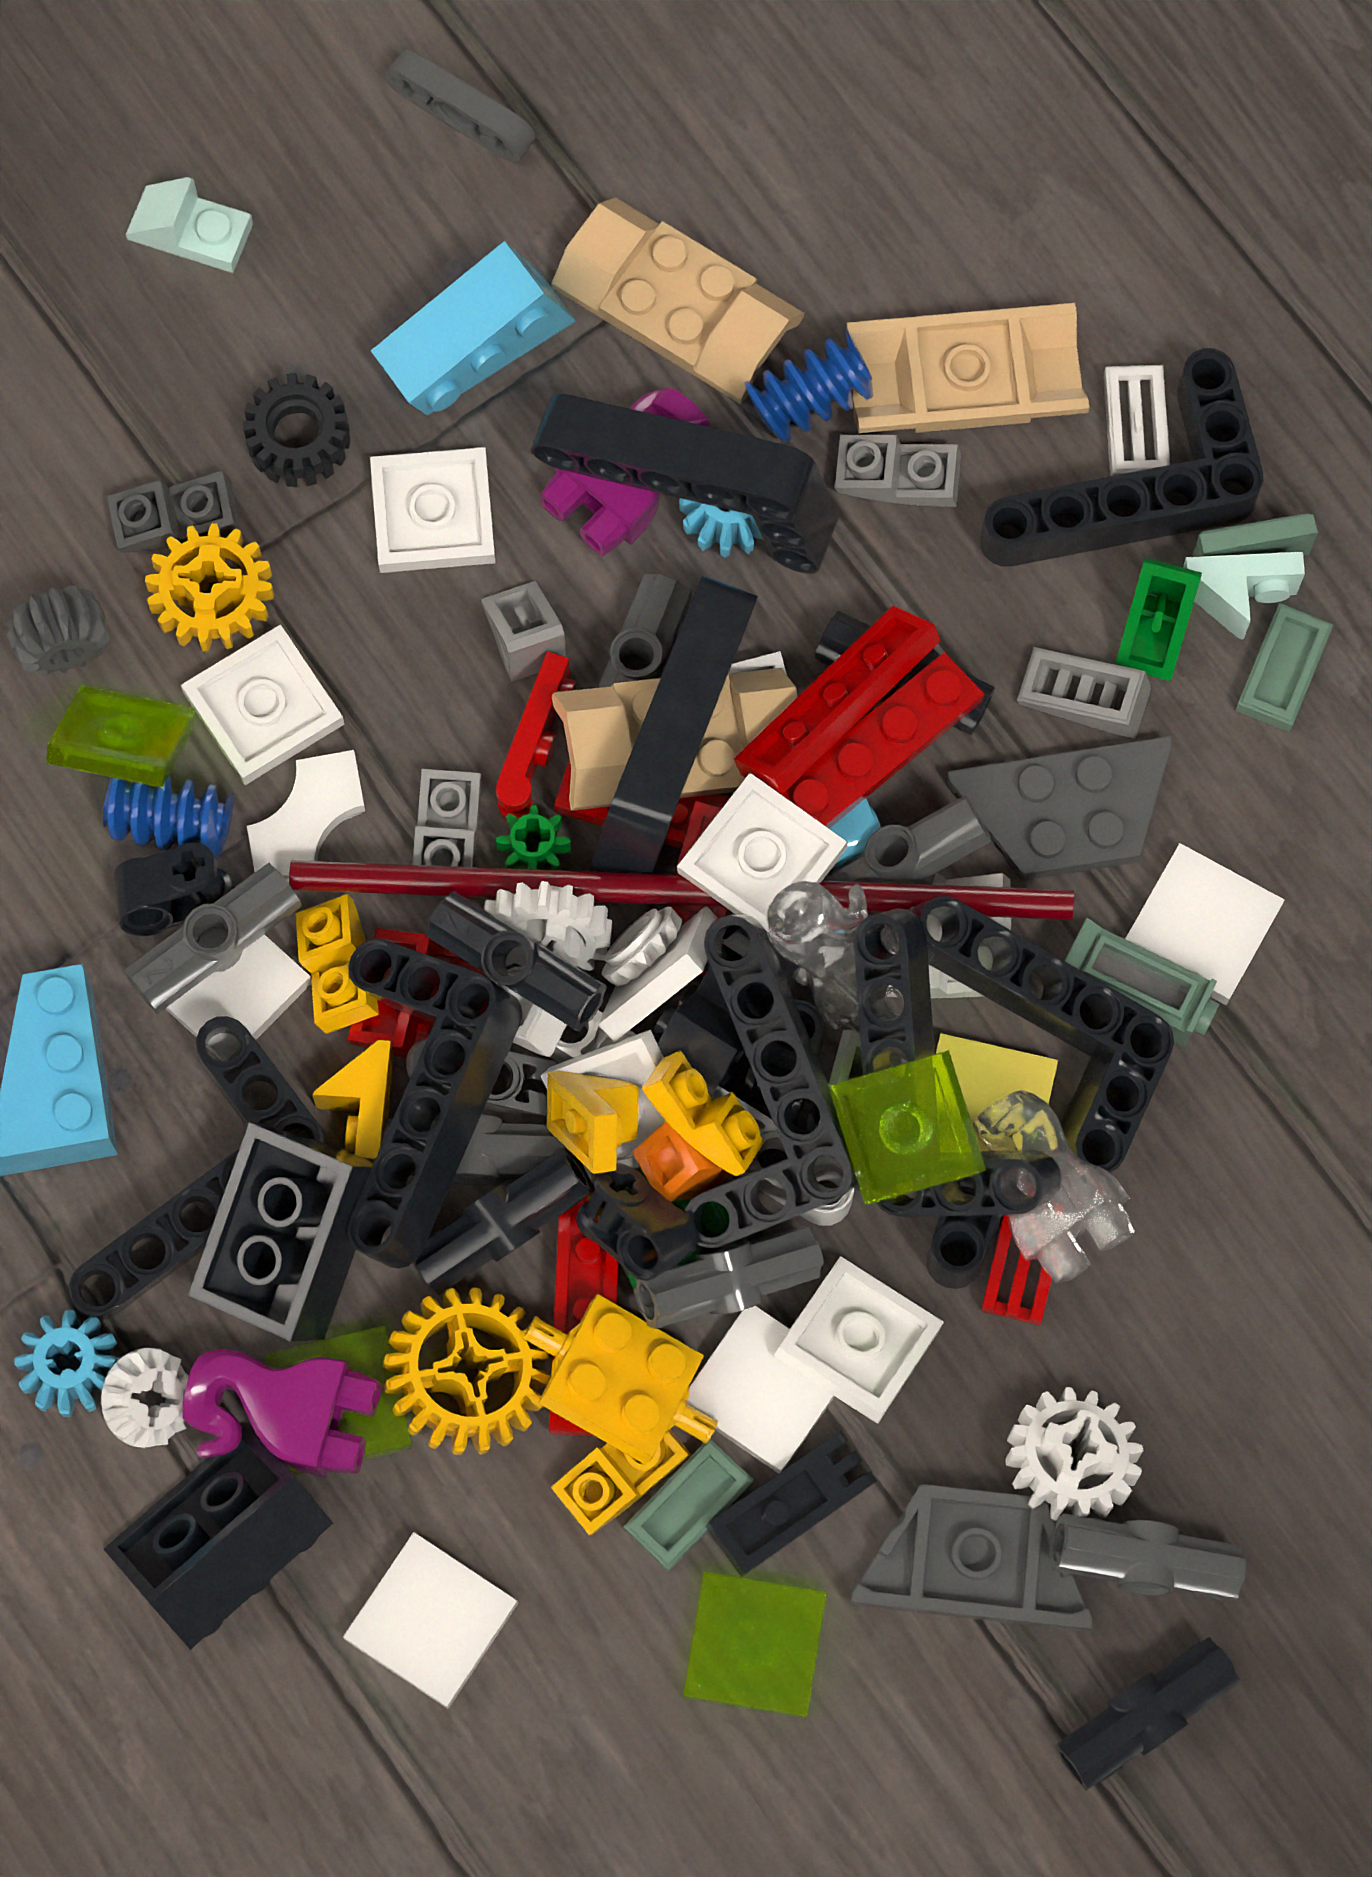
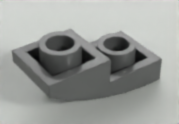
(154, 512)

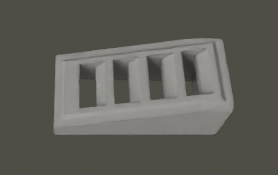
(1102, 717)

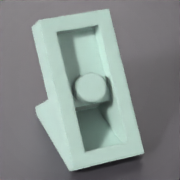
(188, 226)
(1233, 578)

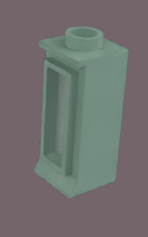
(1147, 979)

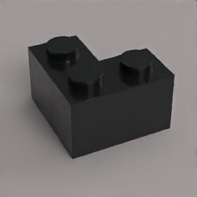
(703, 1023)

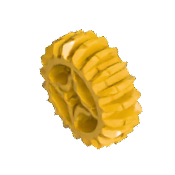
(471, 1400)

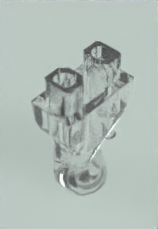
(819, 936)
(1087, 1194)

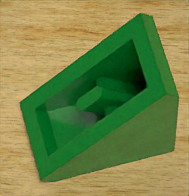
(1158, 618)

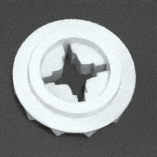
(641, 945)
(130, 1418)

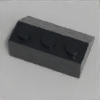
(282, 1234)
(218, 1538)

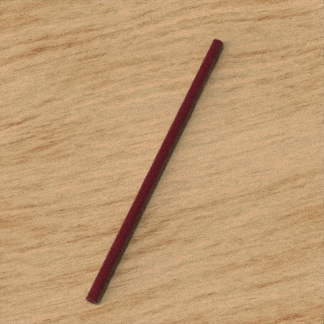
(652, 888)

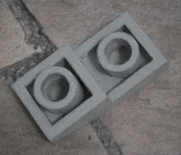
(897, 472)
(447, 818)

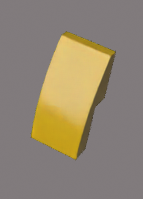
(325, 944)
(713, 1127)
(613, 1481)

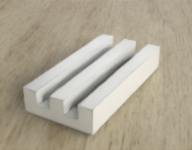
(1133, 375)

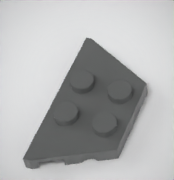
(1068, 807)
(973, 1560)

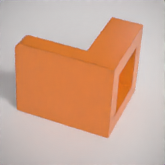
(676, 1166)

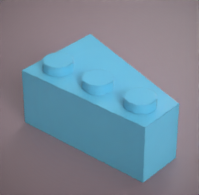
(472, 330)
(54, 1076)

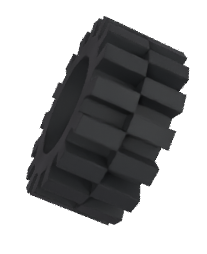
(292, 399)

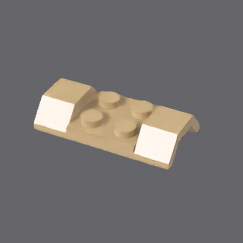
(674, 296)
(969, 369)
(607, 720)

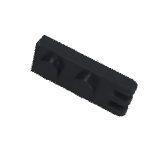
(788, 1505)

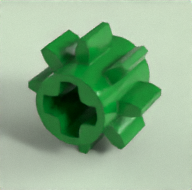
(533, 826)

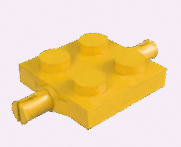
(621, 1379)

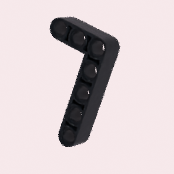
(698, 465)
(1144, 489)
(673, 729)
(1059, 1015)
(913, 1034)
(431, 1090)
(779, 1092)
(165, 1223)

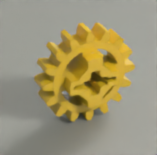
(207, 564)

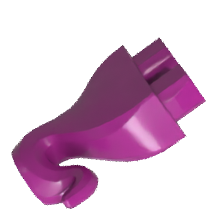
(618, 509)
(290, 1408)

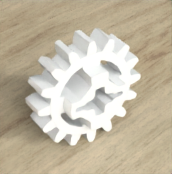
(556, 919)
(1047, 1458)

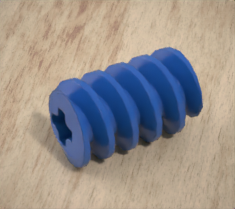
(812, 388)
(167, 814)

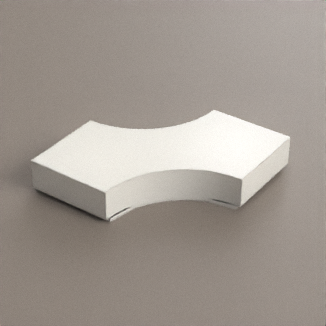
(322, 797)

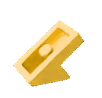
(365, 1089)
(592, 1116)

